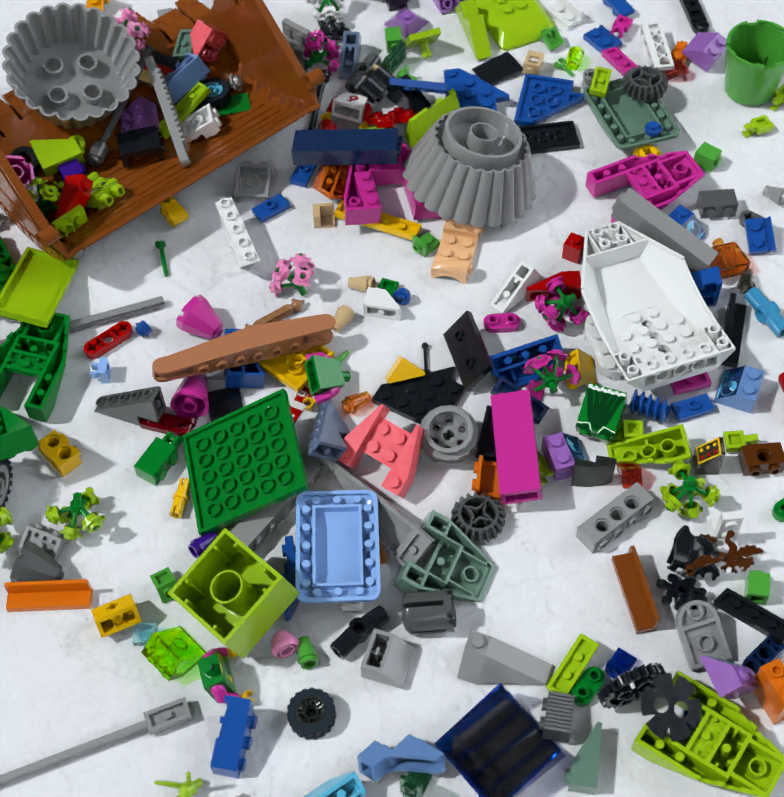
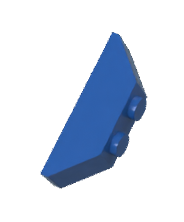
(511, 362)

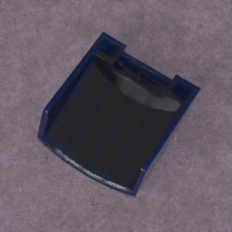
(499, 746)

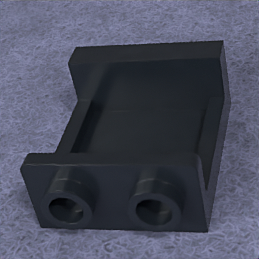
(139, 143)

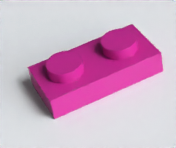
(691, 384)

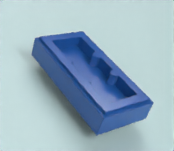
(302, 175)
(270, 208)
(692, 407)

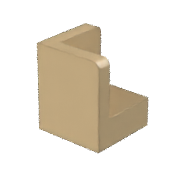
(323, 215)

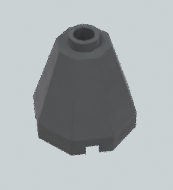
(35, 565)

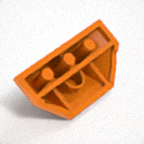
(332, 181)

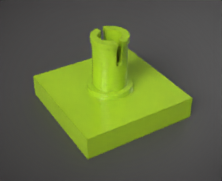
(423, 40)

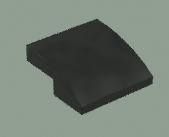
(593, 473)

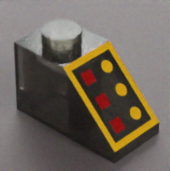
(708, 457)

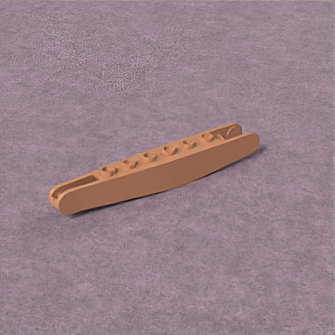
(246, 347)

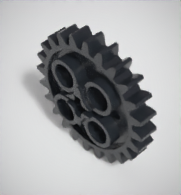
(619, 691)

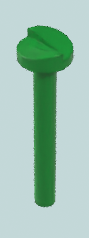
(160, 245)

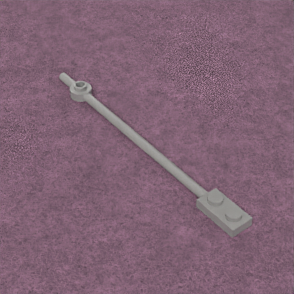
(155, 721)

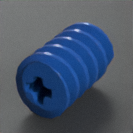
(650, 406)

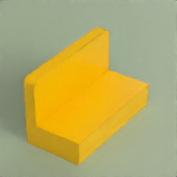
(585, 366)

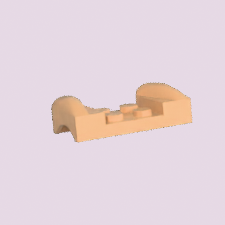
(456, 251)

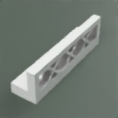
(651, 47)

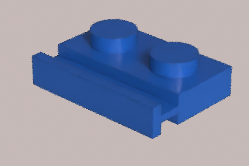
(601, 39)
(759, 235)

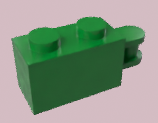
(158, 458)

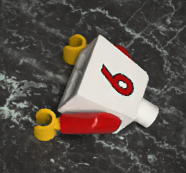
(349, 107)

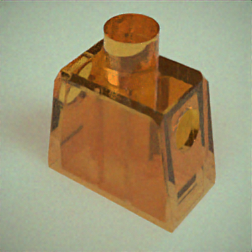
(729, 258)

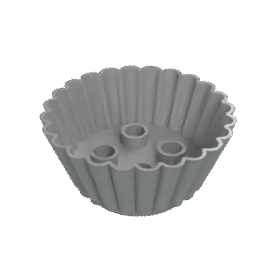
(71, 64)
(473, 168)

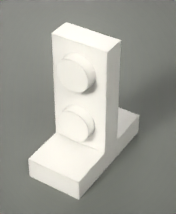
(724, 523)

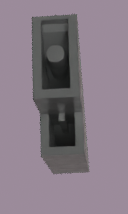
(133, 405)

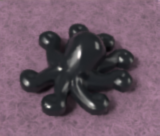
(333, 30)
(681, 591)

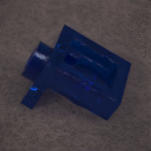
(619, 663)

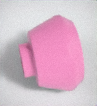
(283, 644)

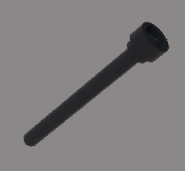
(319, 93)

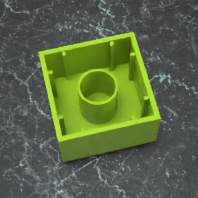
(233, 593)

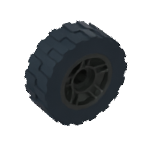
(302, 705)

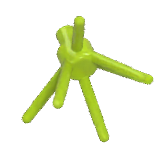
(185, 789)

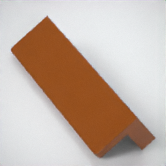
(636, 591)

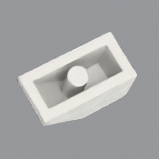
(380, 304)

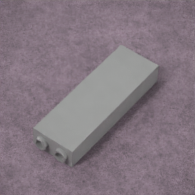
(649, 220)

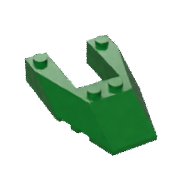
(37, 354)

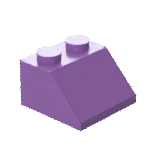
(705, 49)

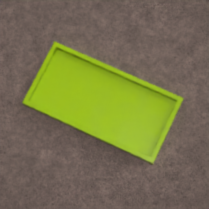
(36, 287)

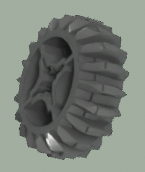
(645, 83)
(480, 526)

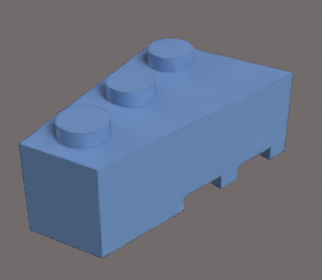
(186, 76)

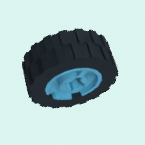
(219, 95)

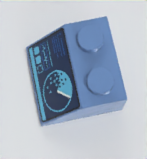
(739, 388)

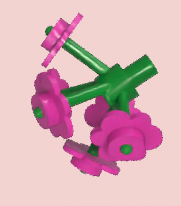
(551, 375)

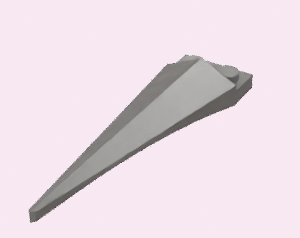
(397, 530)

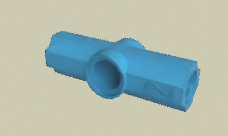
(766, 311)

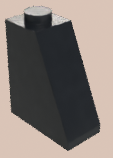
(408, 99)

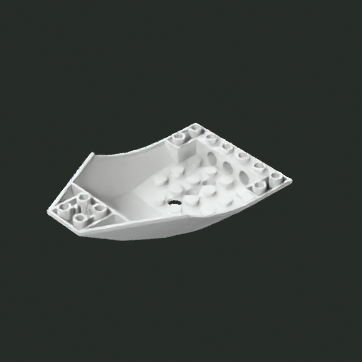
(638, 281)

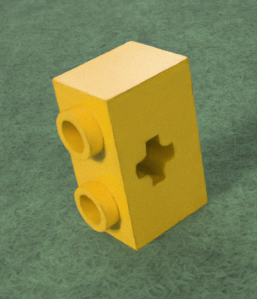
(116, 615)

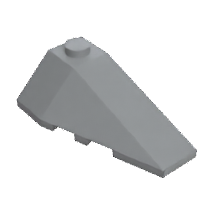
(497, 662)

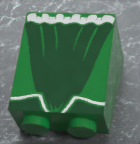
(601, 412)

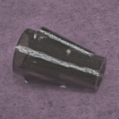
(746, 281)

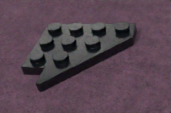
(421, 394)

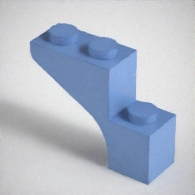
(409, 755)

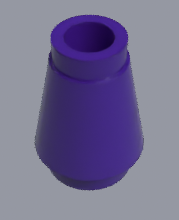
(200, 544)

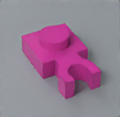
(621, 25)

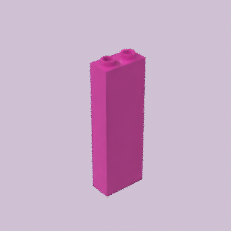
(516, 447)

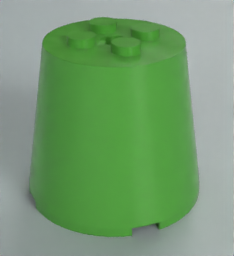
(754, 61)

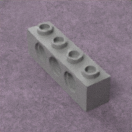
(634, 496)

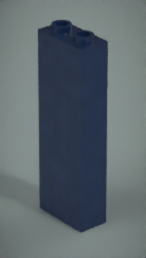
(346, 147)

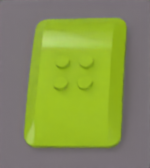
(514, 21)

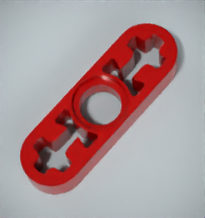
(94, 343)

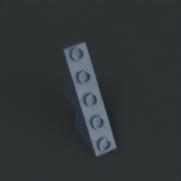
(328, 433)

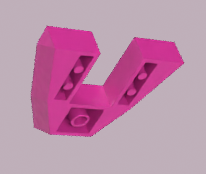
(361, 196)

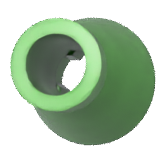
(306, 653)

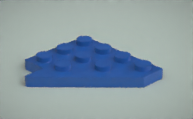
(427, 86)
(476, 90)
(543, 98)

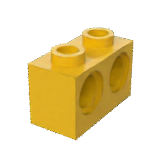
(57, 454)

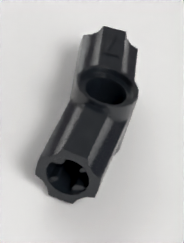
(349, 639)

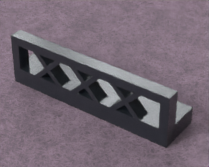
(734, 328)

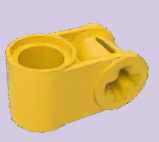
(173, 212)

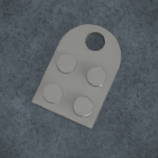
(701, 634)

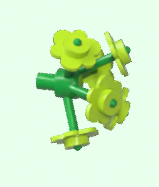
(47, 193)

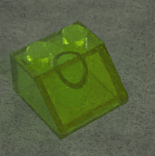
(173, 652)

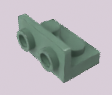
(183, 44)

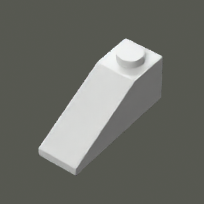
(515, 287)

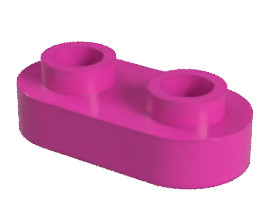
(501, 323)

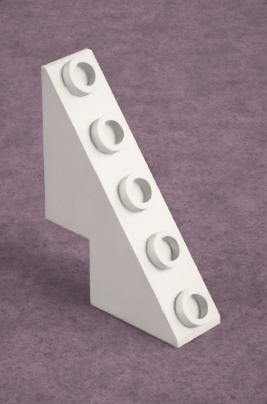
(236, 232)

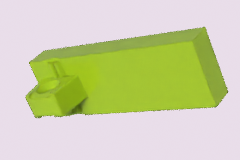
(573, 665)

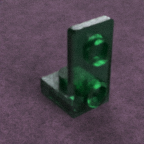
(414, 784)

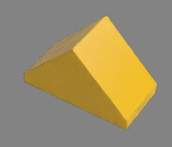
(403, 370)

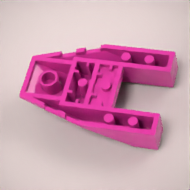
(653, 177)

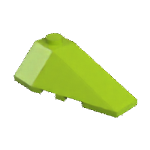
(654, 448)

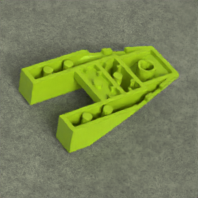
(721, 751)

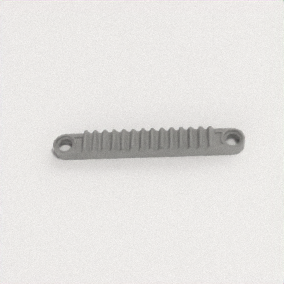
(169, 111)

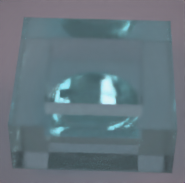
(143, 632)

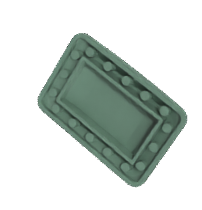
(626, 118)

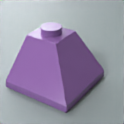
(408, 21)

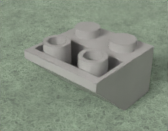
(387, 659)

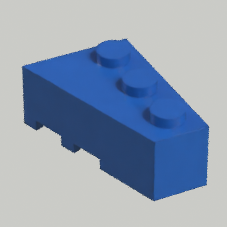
(234, 737)

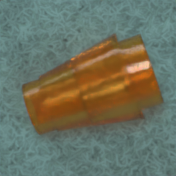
(355, 402)

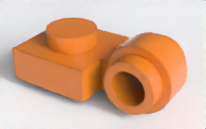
(676, 54)

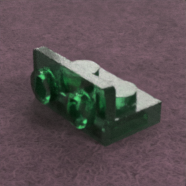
(395, 57)

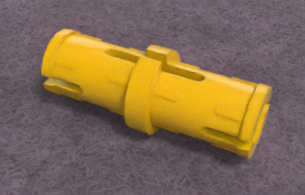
(180, 498)

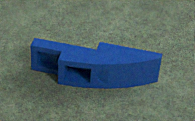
(288, 551)

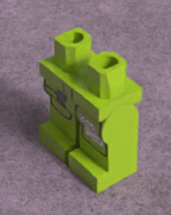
(103, 191)

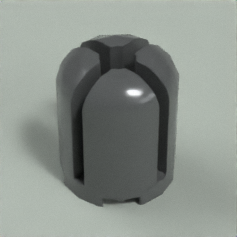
(429, 612)

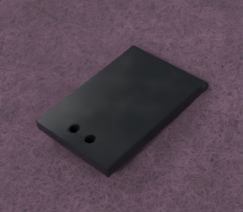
(498, 69)
(223, 402)

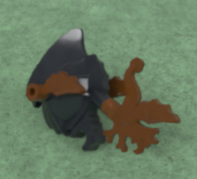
(698, 555)

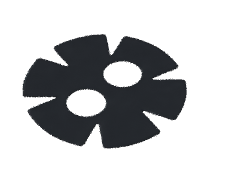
(662, 721)

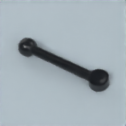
(425, 346)

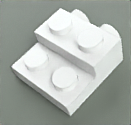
(202, 121)

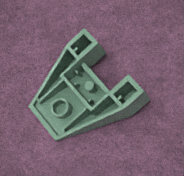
(452, 563)

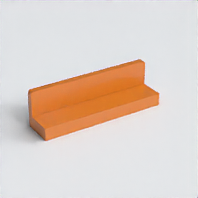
(48, 595)

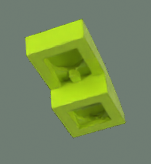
(628, 430)

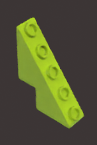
(474, 28)

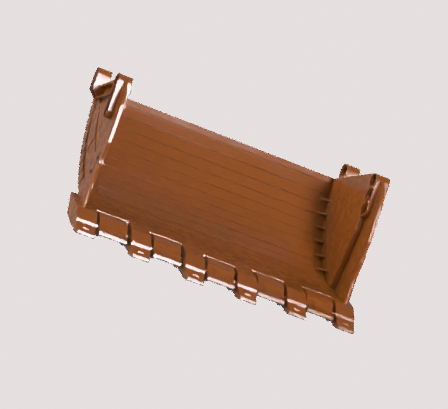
(253, 50)

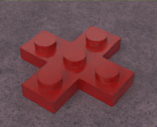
(398, 115)

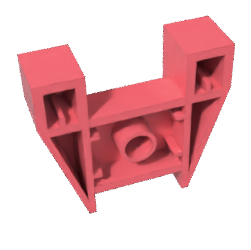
(387, 445)

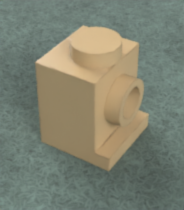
(533, 67)

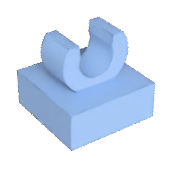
(103, 370)

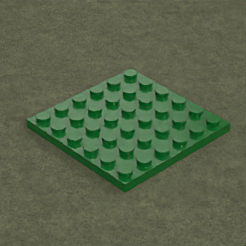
(244, 462)

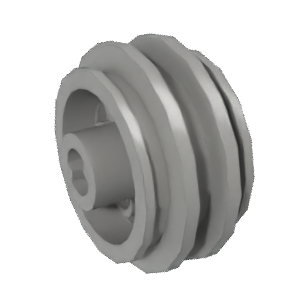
(447, 451)

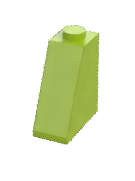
(56, 152)

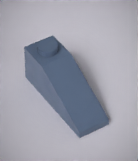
(350, 54)

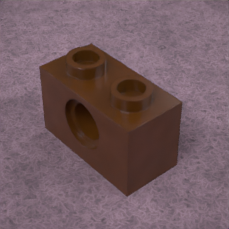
(751, 456)

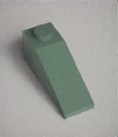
(584, 768)

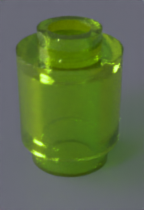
(574, 58)

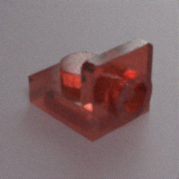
(679, 70)
(630, 474)

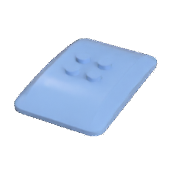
(337, 546)

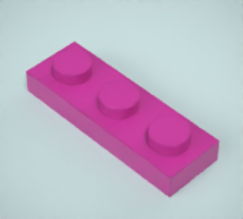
(618, 60)

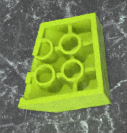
(421, 122)

